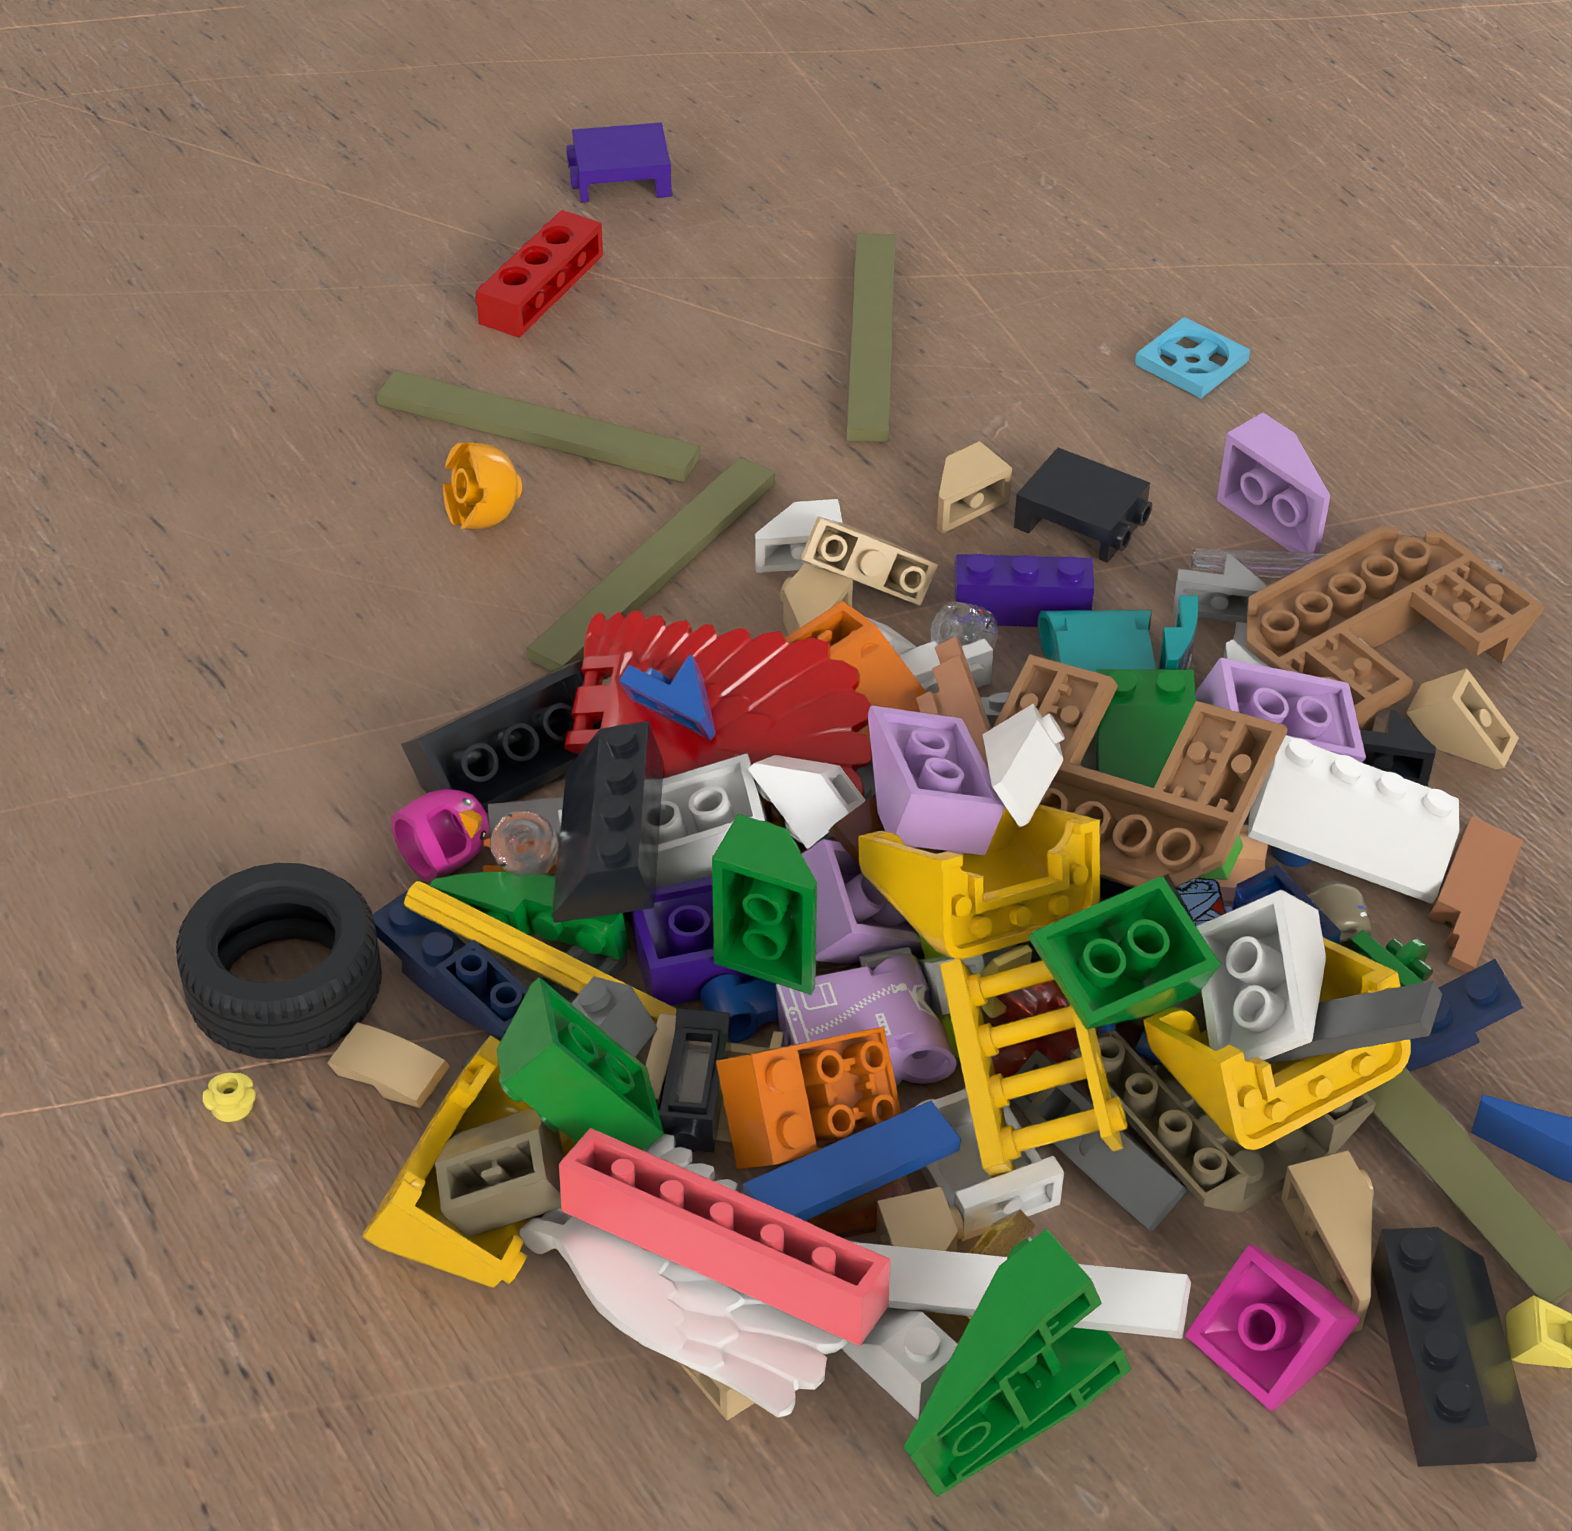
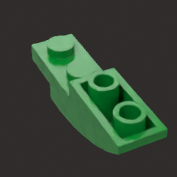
(528, 905)

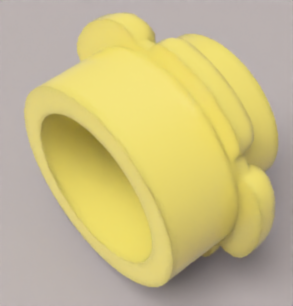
(229, 1106)

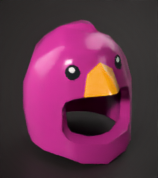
(440, 832)

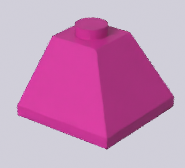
(1271, 1326)

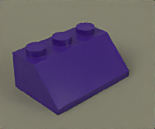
(1023, 585)
(678, 942)

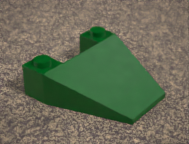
(1016, 1366)

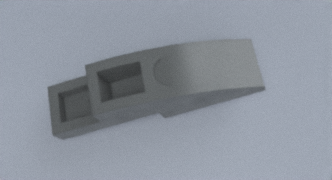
(1127, 1175)

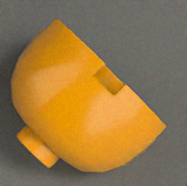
(481, 486)

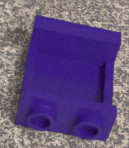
(618, 156)

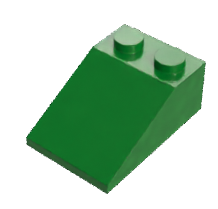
(1143, 722)
(1127, 955)

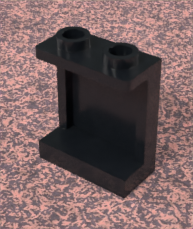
(1084, 499)

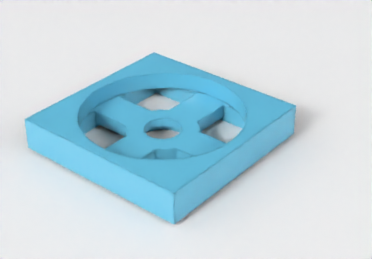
(1192, 377)

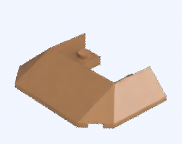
(1375, 593)
(1198, 801)

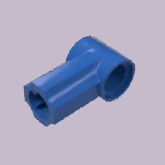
(747, 1001)

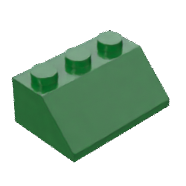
(764, 905)
(575, 1072)

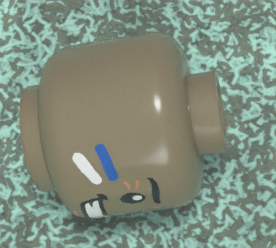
(1344, 907)

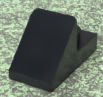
(1399, 750)

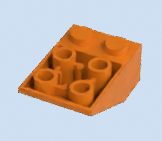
(860, 643)
(806, 1095)

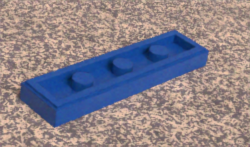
(857, 1163)

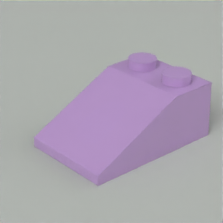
(1274, 484)
(1306, 704)
(932, 782)
(851, 911)

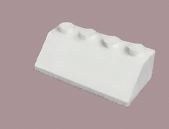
(698, 814)
(1356, 819)

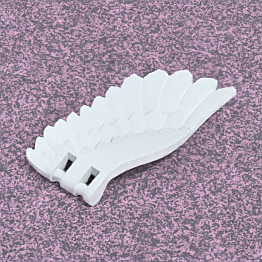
(686, 1313)

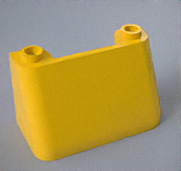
(993, 899)
(1266, 1101)
(411, 1215)

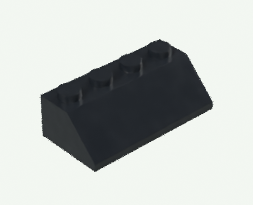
(503, 744)
(610, 826)
(1449, 1351)

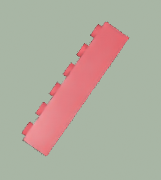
(725, 1236)

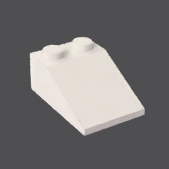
(1267, 978)

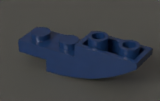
(448, 970)
(1465, 1008)

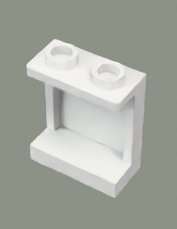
(979, 1197)

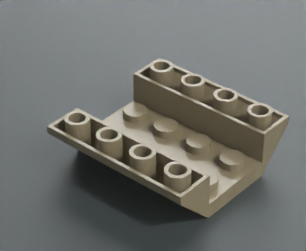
(1196, 1149)

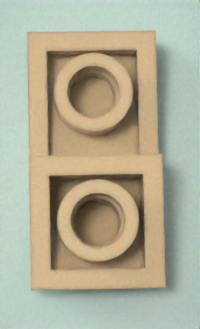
(390, 1063)

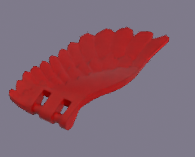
(760, 694)

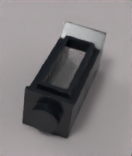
(692, 1083)

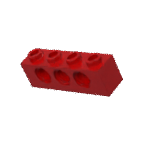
(539, 273)

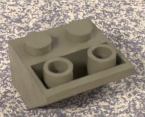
(499, 1173)

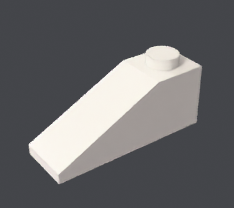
(1023, 760)

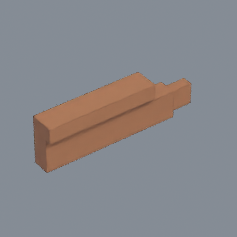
(957, 693)
(1474, 889)

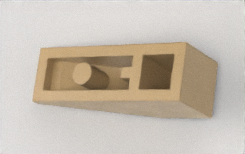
(1334, 1217)

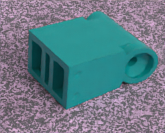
(1097, 638)

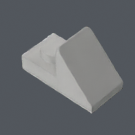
(1219, 595)

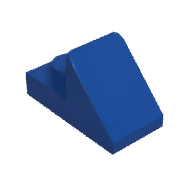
(679, 701)

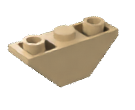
(869, 560)

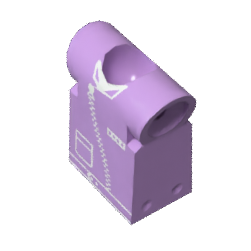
(866, 999)

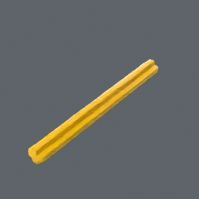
(513, 943)

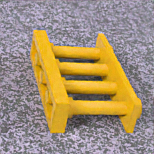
(992, 1092)

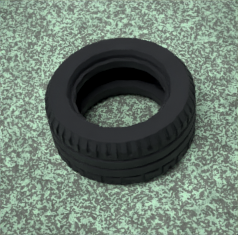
(292, 1014)

